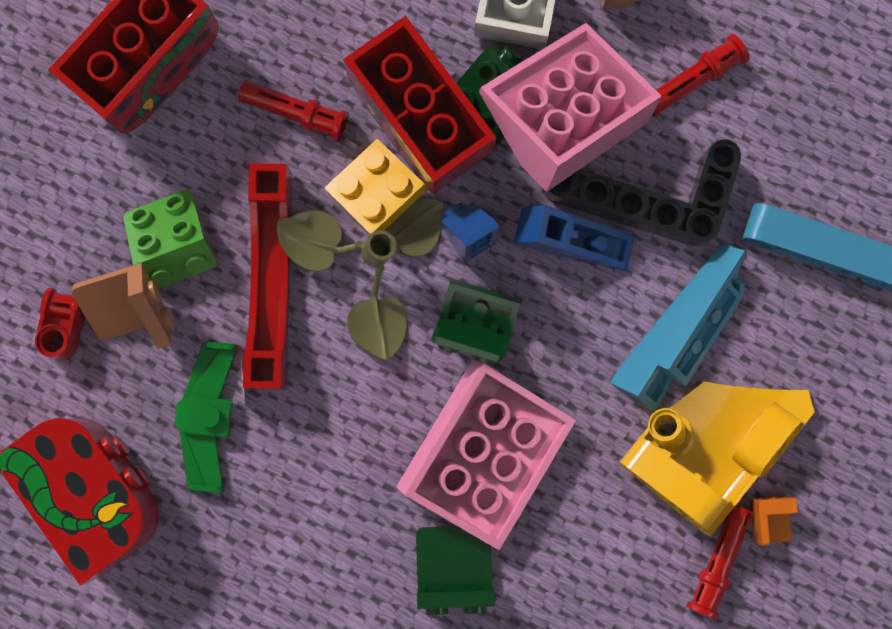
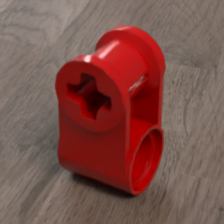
(56, 321)

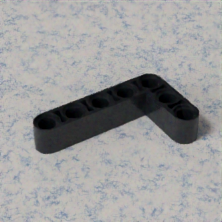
(649, 202)

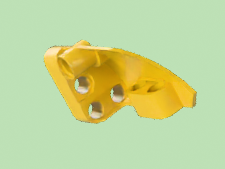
(719, 447)

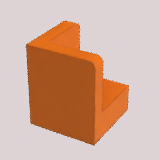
(772, 519)

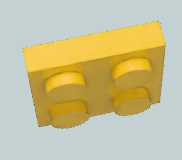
(376, 188)

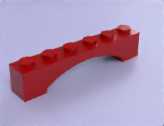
(270, 273)

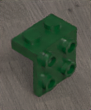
(489, 65)
(476, 322)
(453, 571)

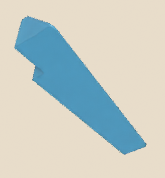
(684, 331)

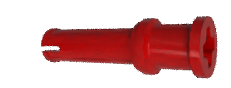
(713, 70)
(309, 114)
(715, 578)

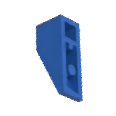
(469, 229)
(573, 237)

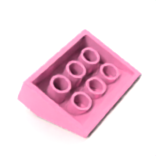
(568, 105)
(485, 454)

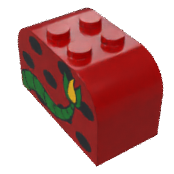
(136, 56)
(419, 105)
(82, 493)

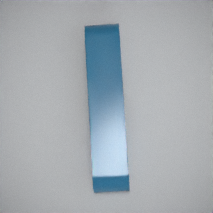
(820, 245)

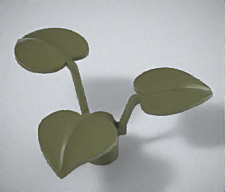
(313, 239)

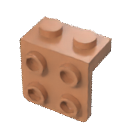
(123, 304)

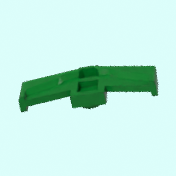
(204, 416)

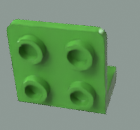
(169, 239)

